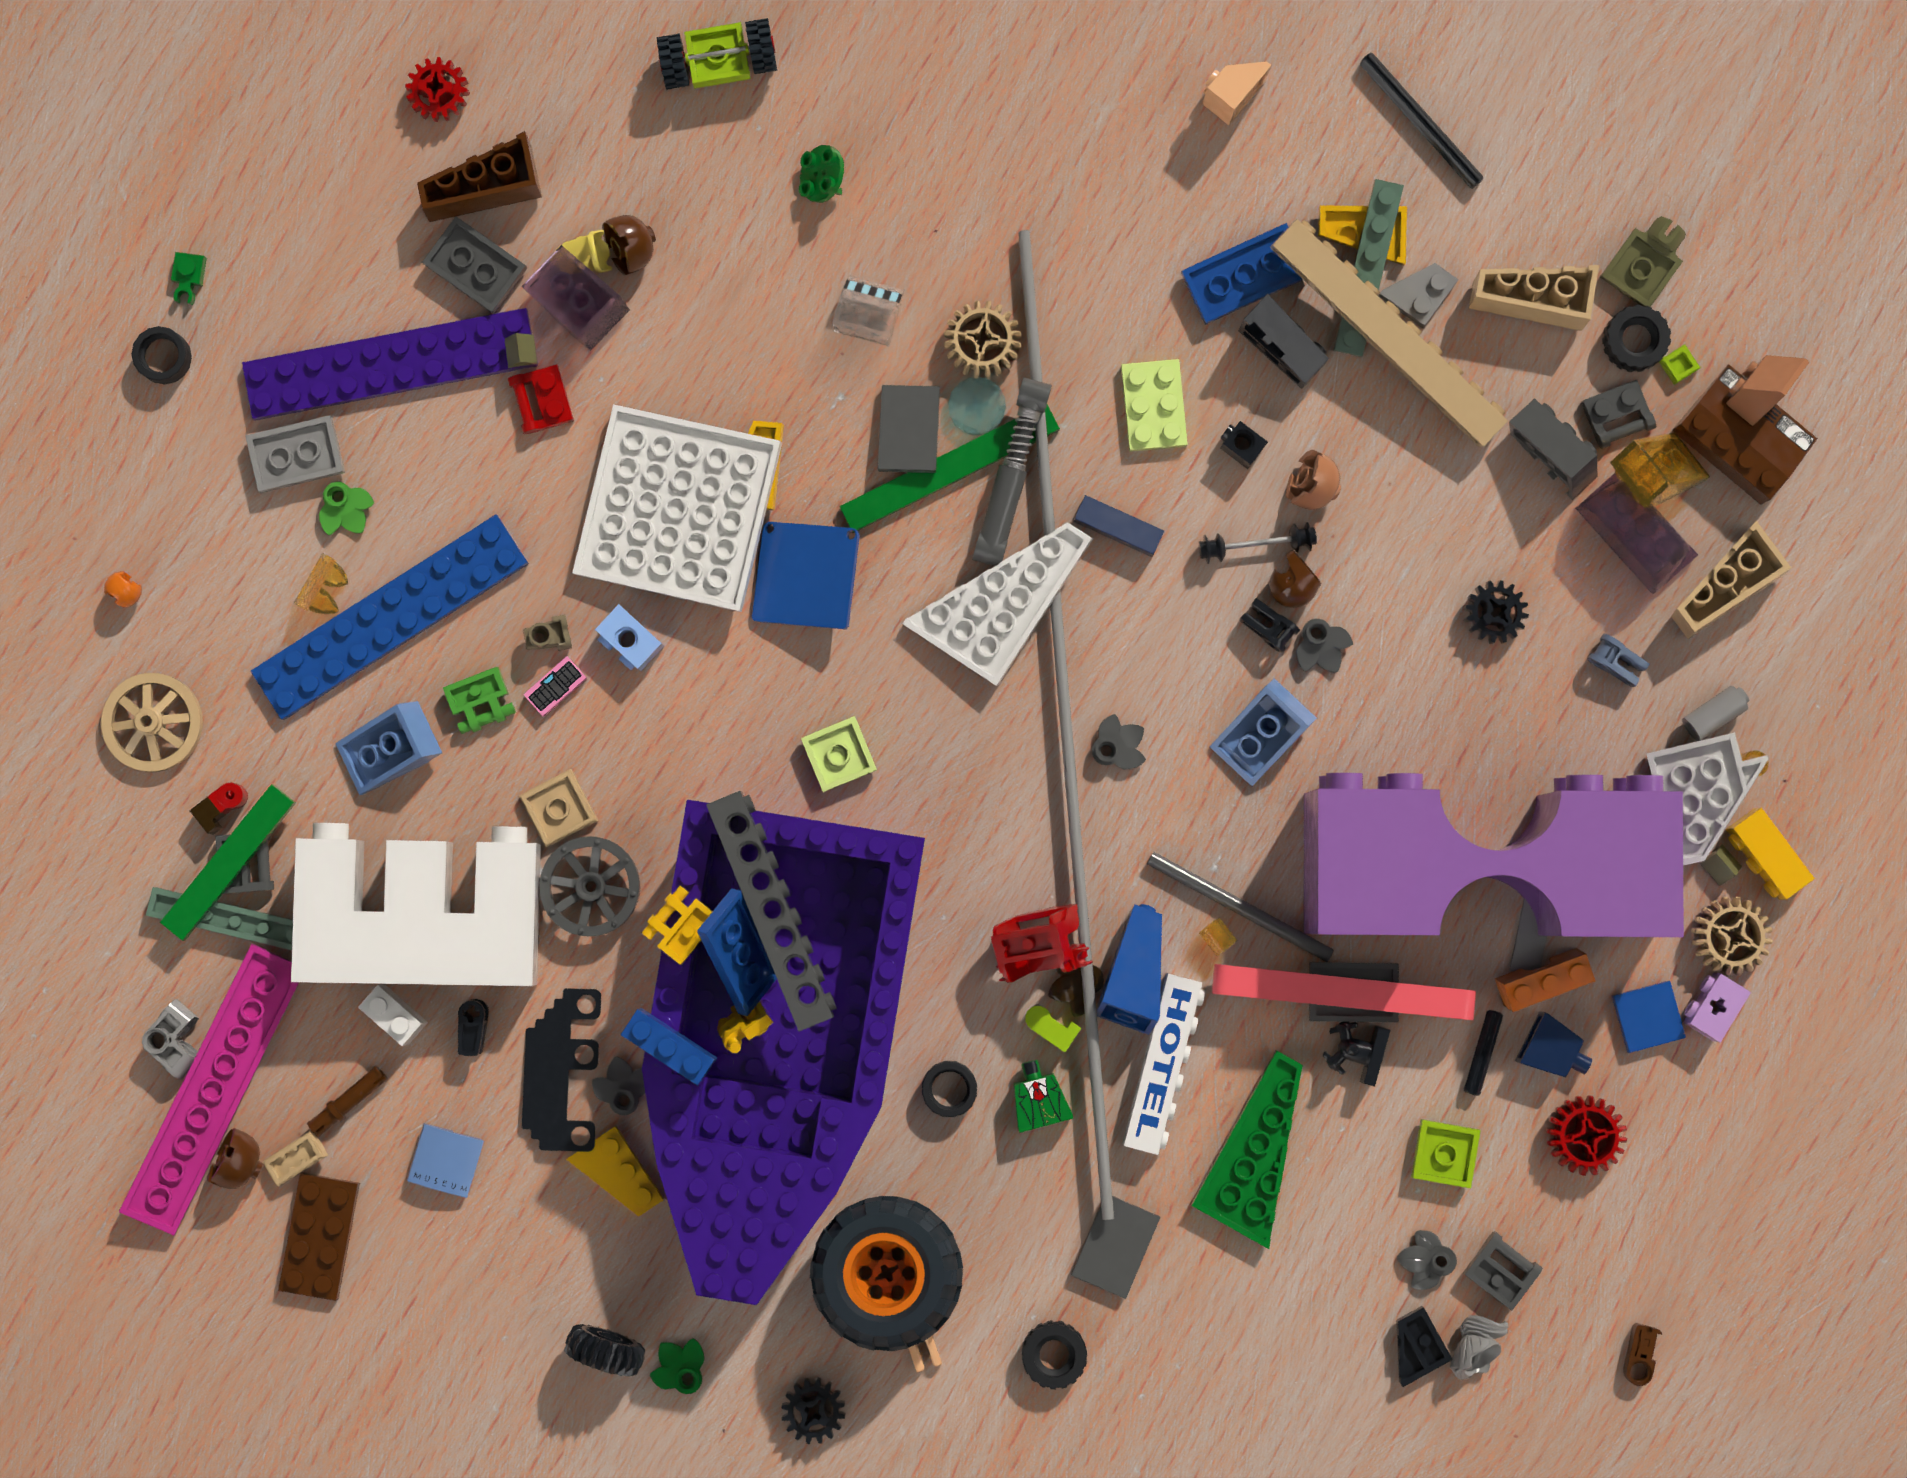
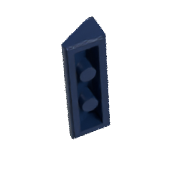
(1118, 526)

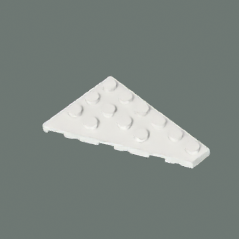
(997, 612)

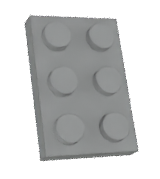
(295, 454)

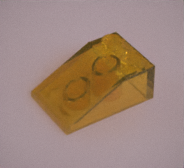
(1658, 468)

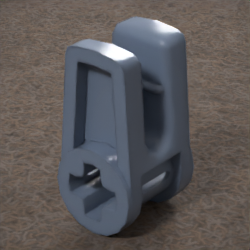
(1607, 657)

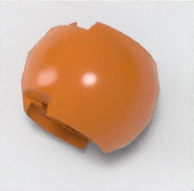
(120, 587)

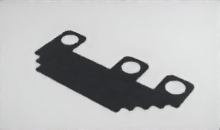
(546, 1073)

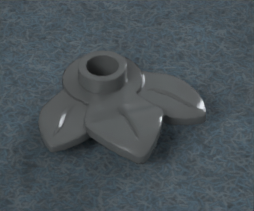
(1324, 650)
(1122, 742)
(618, 1082)
(1422, 1260)

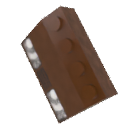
(1751, 456)

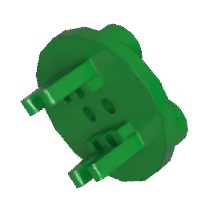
(821, 173)

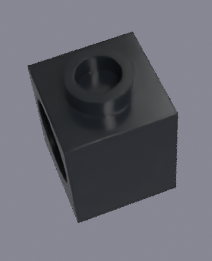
(1247, 456)

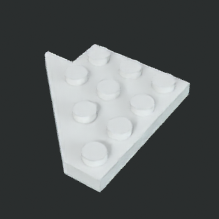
(1712, 787)

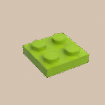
(1445, 1153)

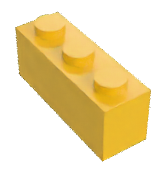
(1769, 854)

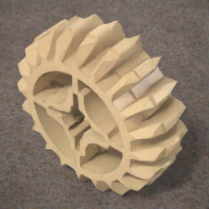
(969, 337)
(1727, 946)

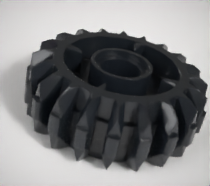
(604, 1350)

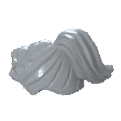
(1477, 1346)

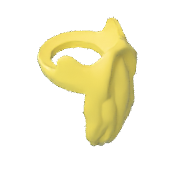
(590, 251)

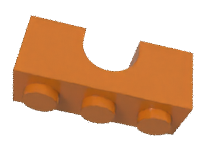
(1530, 987)

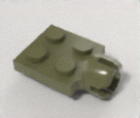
(1646, 262)

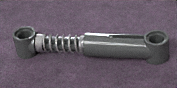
(1011, 475)

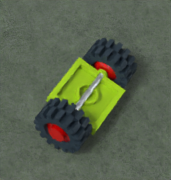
(716, 54)

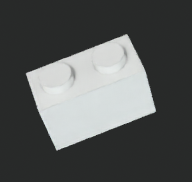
(392, 1014)

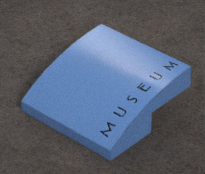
(445, 1160)

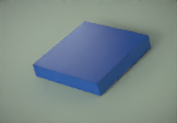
(1648, 1016)

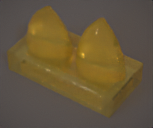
(312, 595)

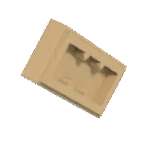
(295, 1158)

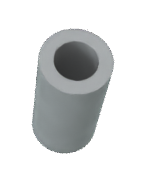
(1716, 713)

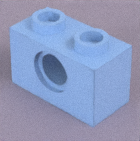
(618, 624)

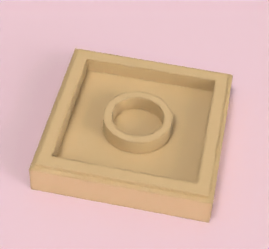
(558, 808)

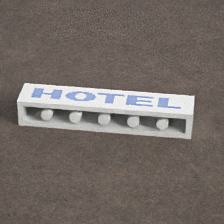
(1162, 1064)

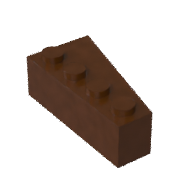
(483, 182)

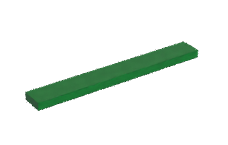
(950, 469)

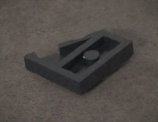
(1418, 1346)

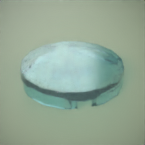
(977, 406)

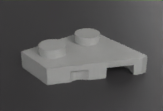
(1420, 293)

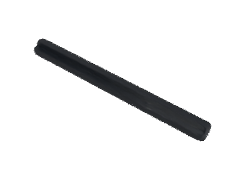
(1421, 120)

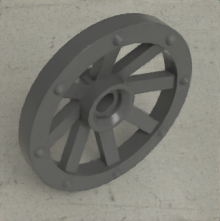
(580, 885)

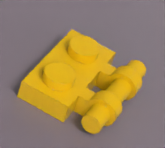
(683, 936)
(737, 1026)

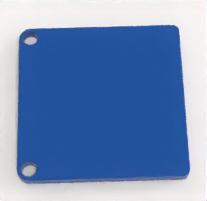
(806, 575)

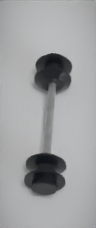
(1296, 537)

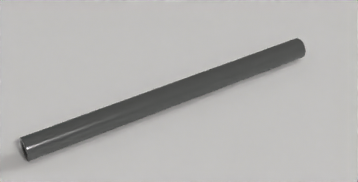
(1240, 907)

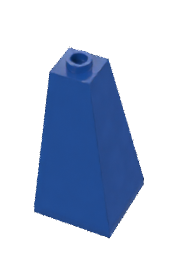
(1134, 978)

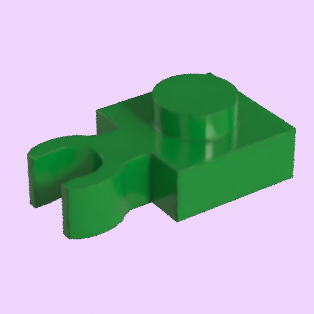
(188, 271)

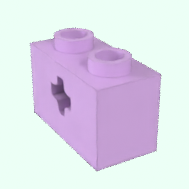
(1728, 997)

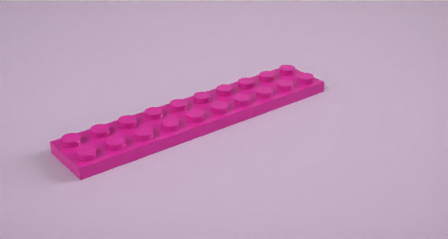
(211, 1091)

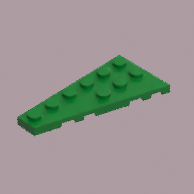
(1250, 1166)

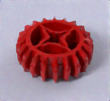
(1611, 1132)

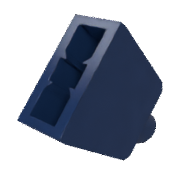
(1553, 1048)

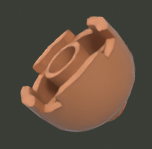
(1315, 482)

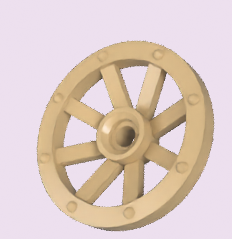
(158, 724)

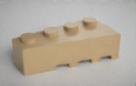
(1538, 294)
(1736, 578)

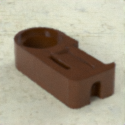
(1641, 1350)

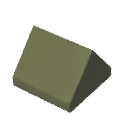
(520, 350)
(1721, 865)

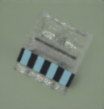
(867, 310)

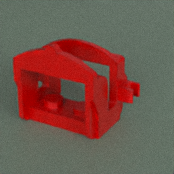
(1038, 947)

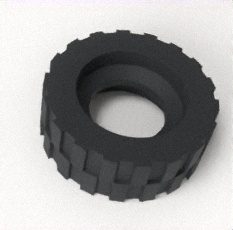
(1652, 322)
(1054, 1377)

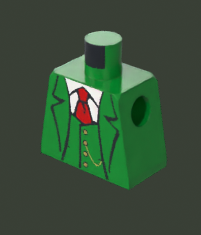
(1039, 1099)

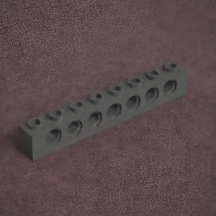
(722, 813)

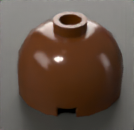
(630, 242)
(236, 1161)

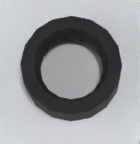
(143, 342)
(933, 1104)

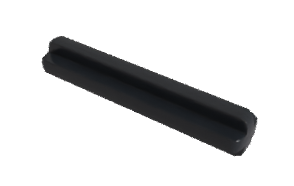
(1483, 1052)

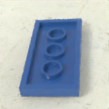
(1239, 276)
(737, 952)

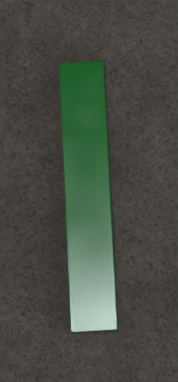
(227, 862)

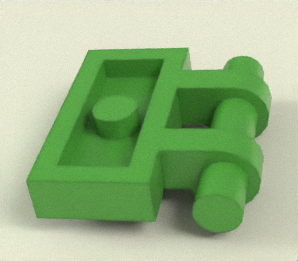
(474, 692)

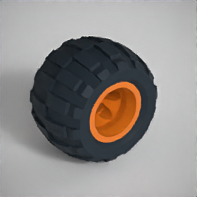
(846, 1297)

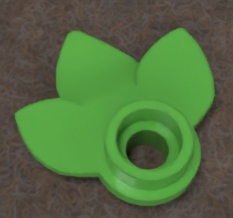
(345, 512)

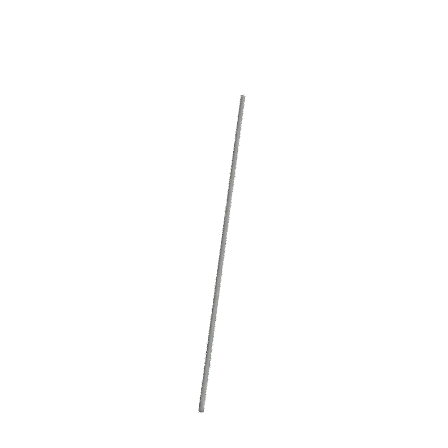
(1068, 748)

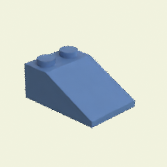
(1263, 732)
(388, 747)

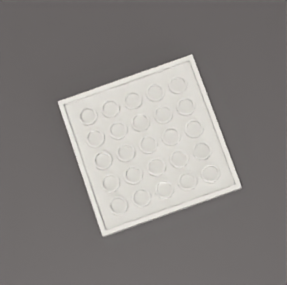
(677, 508)

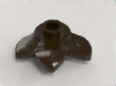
(1070, 989)

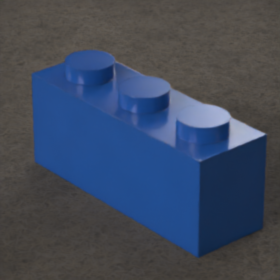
(668, 1046)

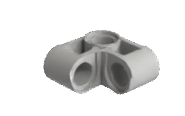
(173, 1024)

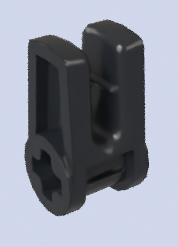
(1270, 634)
(472, 1032)

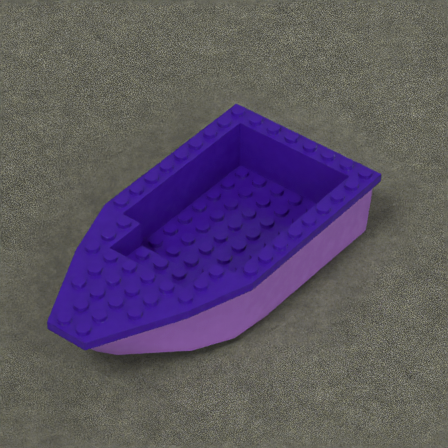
(779, 1122)

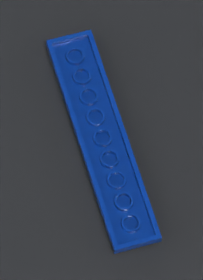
(389, 617)

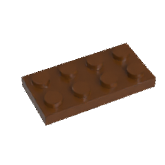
(319, 1236)

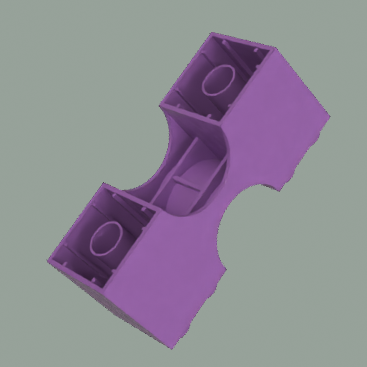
(1583, 863)

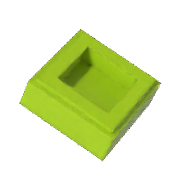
(1679, 364)

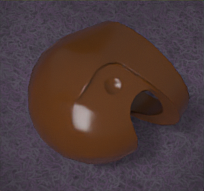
(1296, 585)

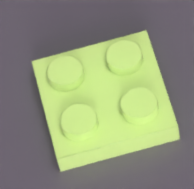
(839, 754)

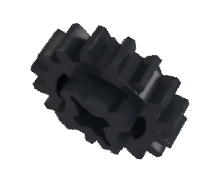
(1502, 621)
(825, 1418)

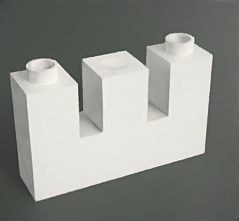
(417, 933)

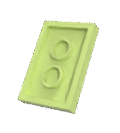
(1154, 405)

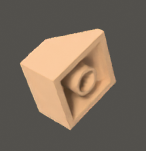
(1233, 88)

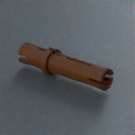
(349, 1099)

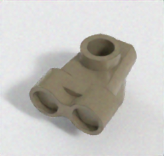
(554, 632)

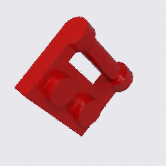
(550, 397)

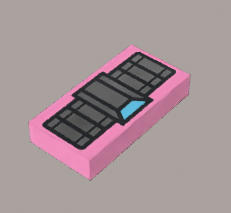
(555, 686)

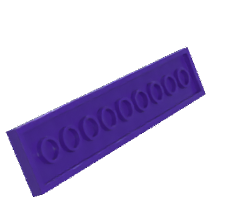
(382, 365)

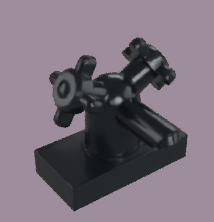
(1359, 1051)

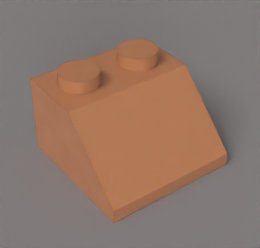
(1764, 385)

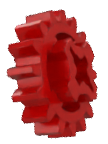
(426, 86)

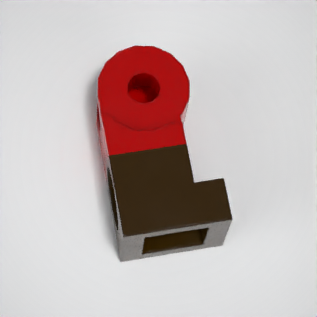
(218, 804)

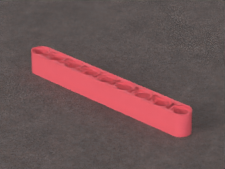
(1343, 992)

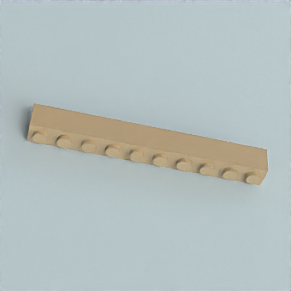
(1389, 333)

